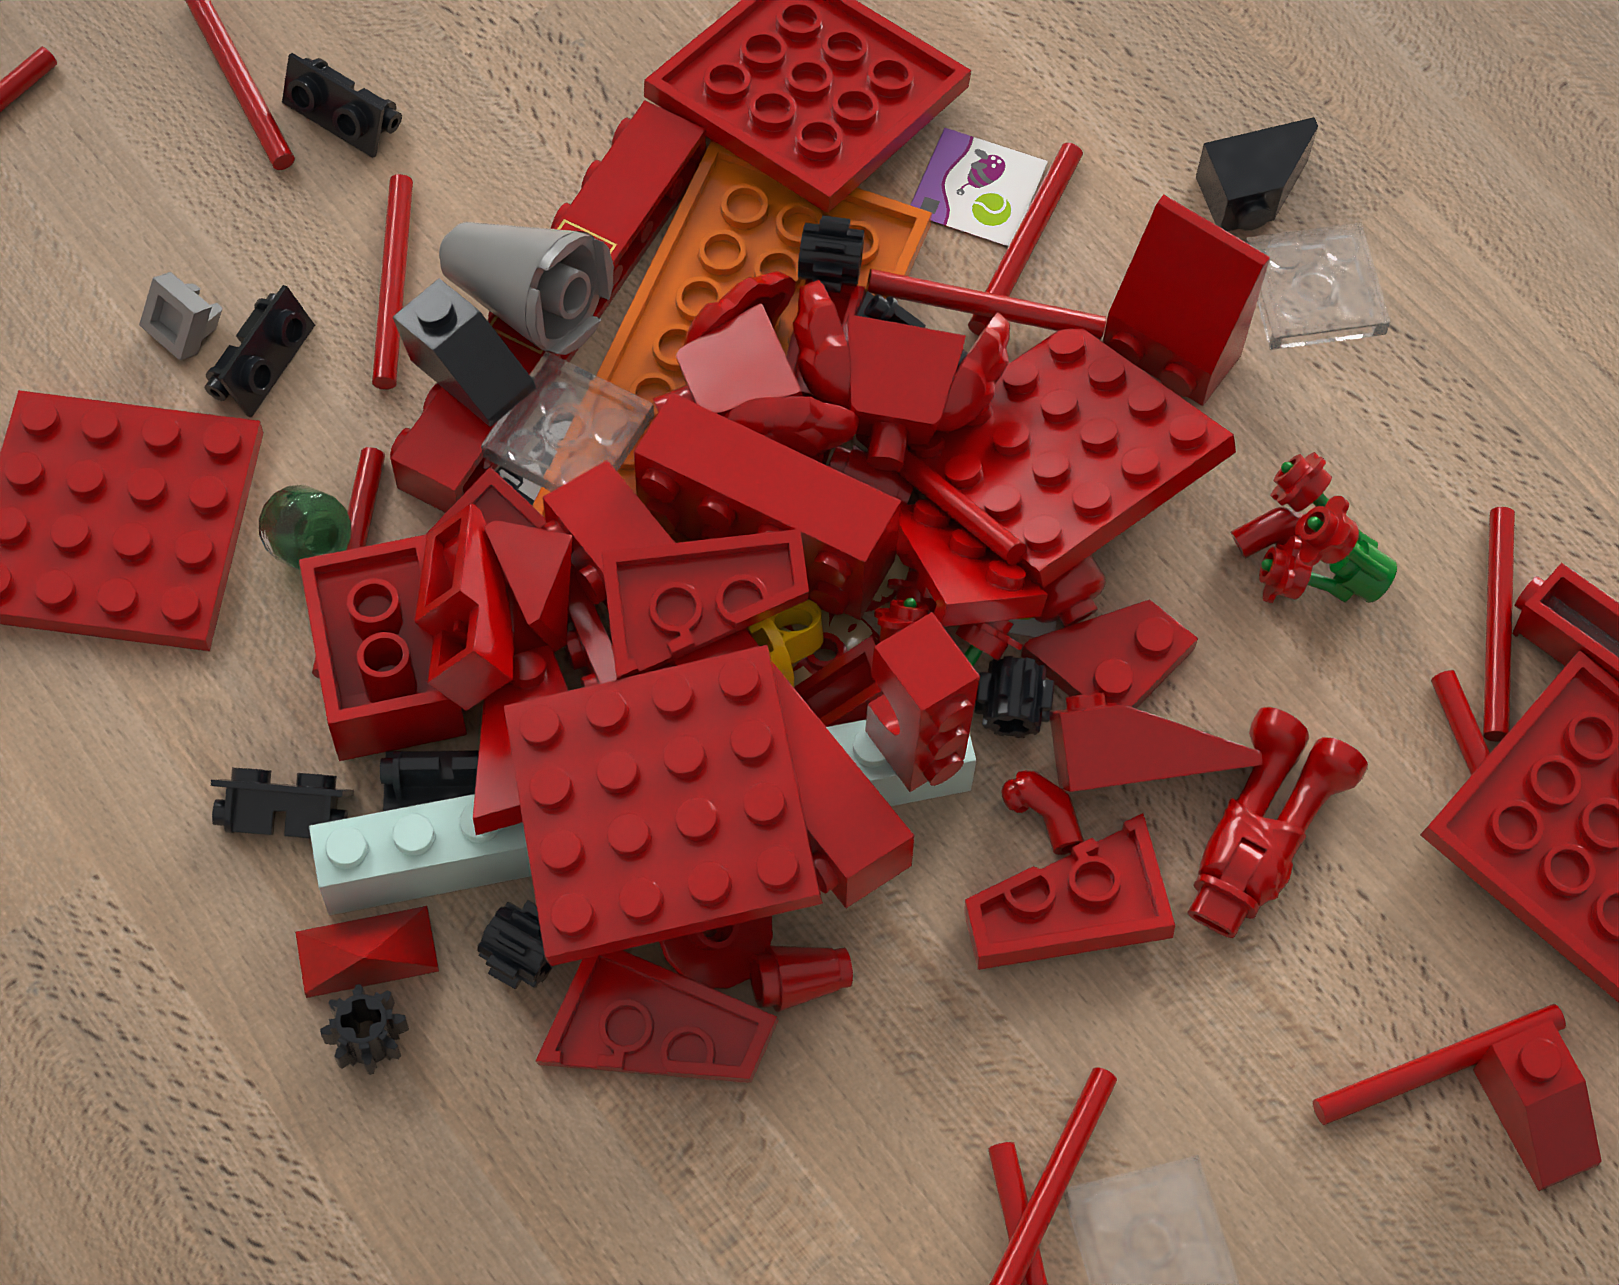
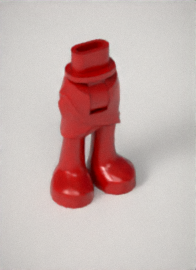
(1251, 854)

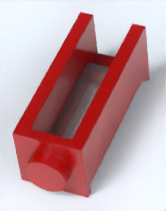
(1568, 617)

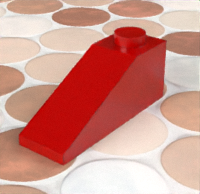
(1124, 745)

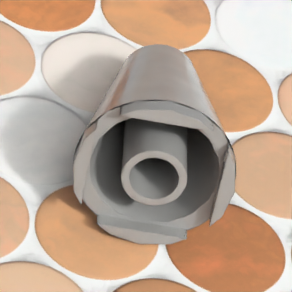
(532, 279)

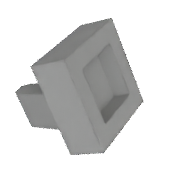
(178, 315)

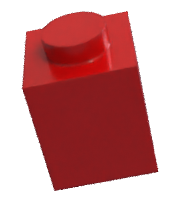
(1541, 1103)

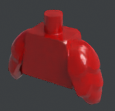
(742, 373)
(896, 374)

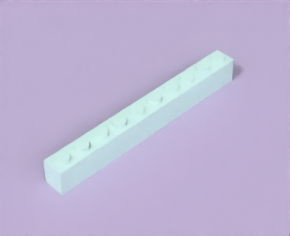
(436, 848)

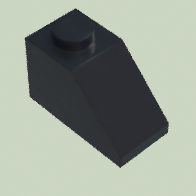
(1253, 173)
(462, 352)

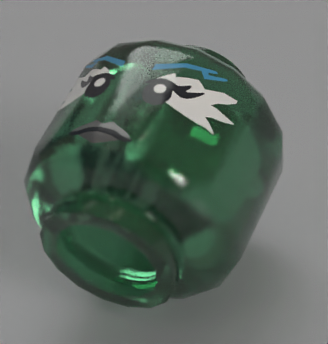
(303, 524)

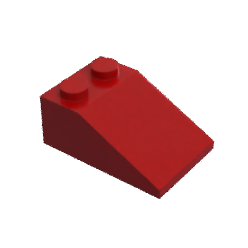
(1186, 301)
(372, 651)

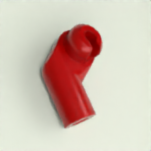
(1268, 529)
(1049, 801)

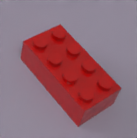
(728, 481)

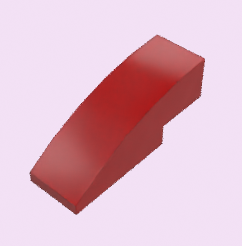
(465, 610)

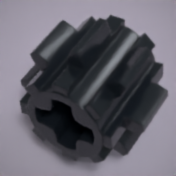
(831, 253)
(1014, 697)
(515, 946)
(382, 1032)

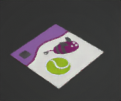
(978, 186)

